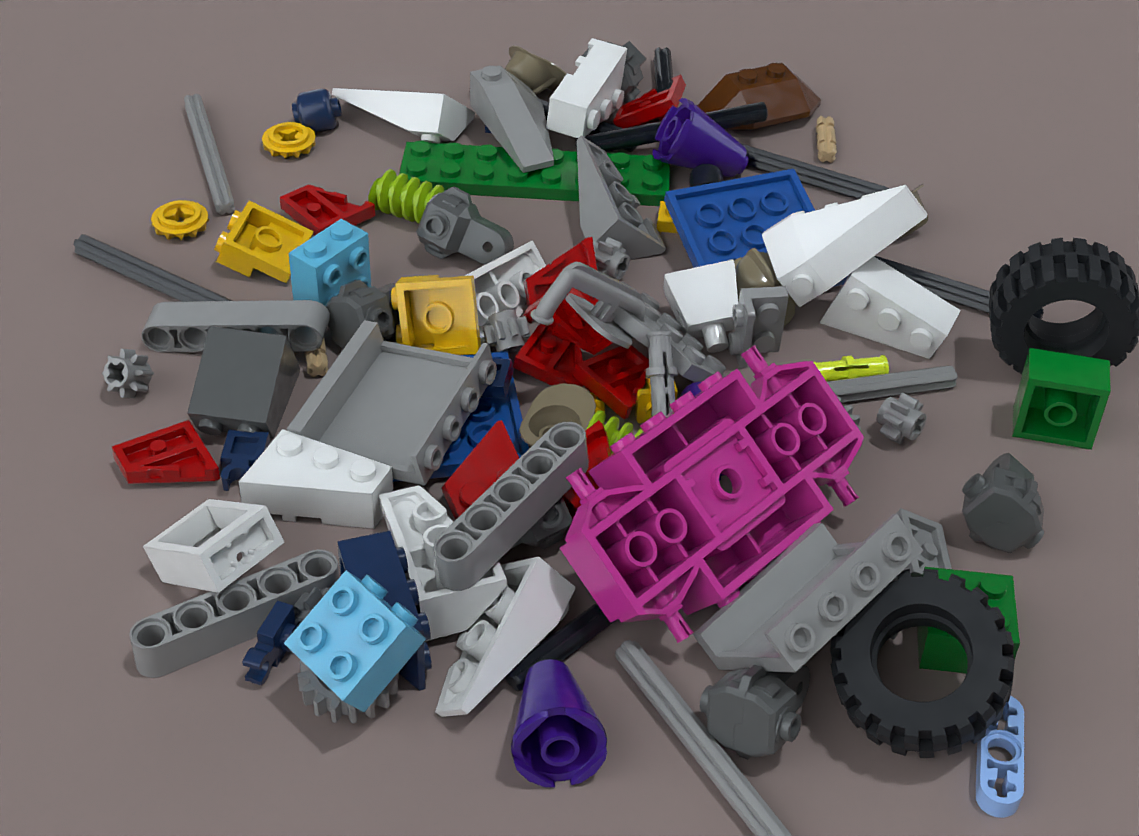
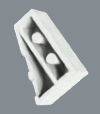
(590, 93)
(891, 310)
(317, 481)

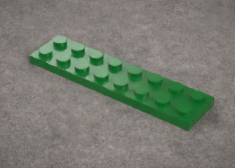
(492, 172)

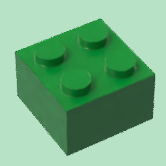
(1061, 398)
(942, 651)

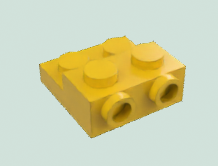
(260, 242)
(437, 313)

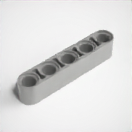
(186, 324)
(510, 506)
(225, 618)

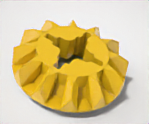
(288, 139)
(166, 216)

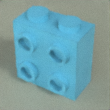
(330, 261)
(356, 639)

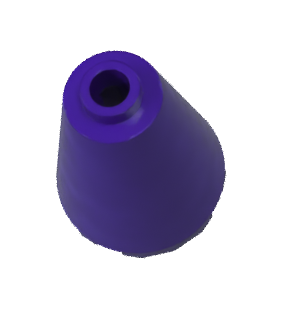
(694, 139)
(556, 728)

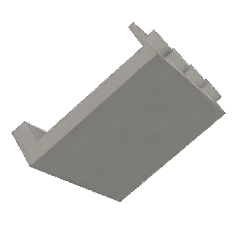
(395, 402)
(805, 598)

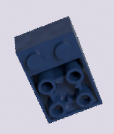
(387, 565)

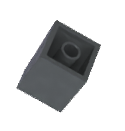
(243, 382)

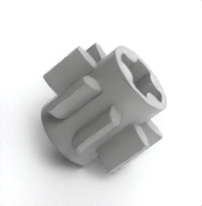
(611, 258)
(506, 331)
(127, 373)
(901, 418)

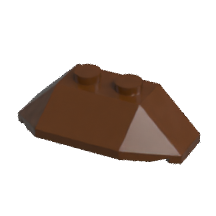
(774, 84)

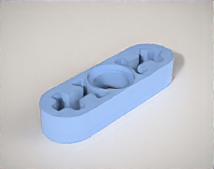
(1012, 771)

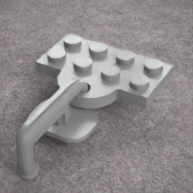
(624, 315)

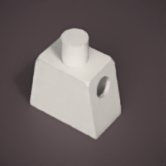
(704, 301)

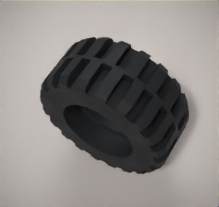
(1058, 274)
(937, 723)

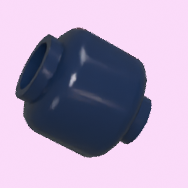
(317, 110)

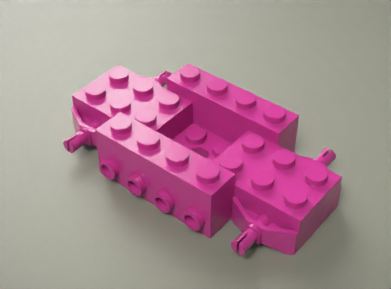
(664, 527)

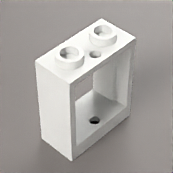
(218, 534)

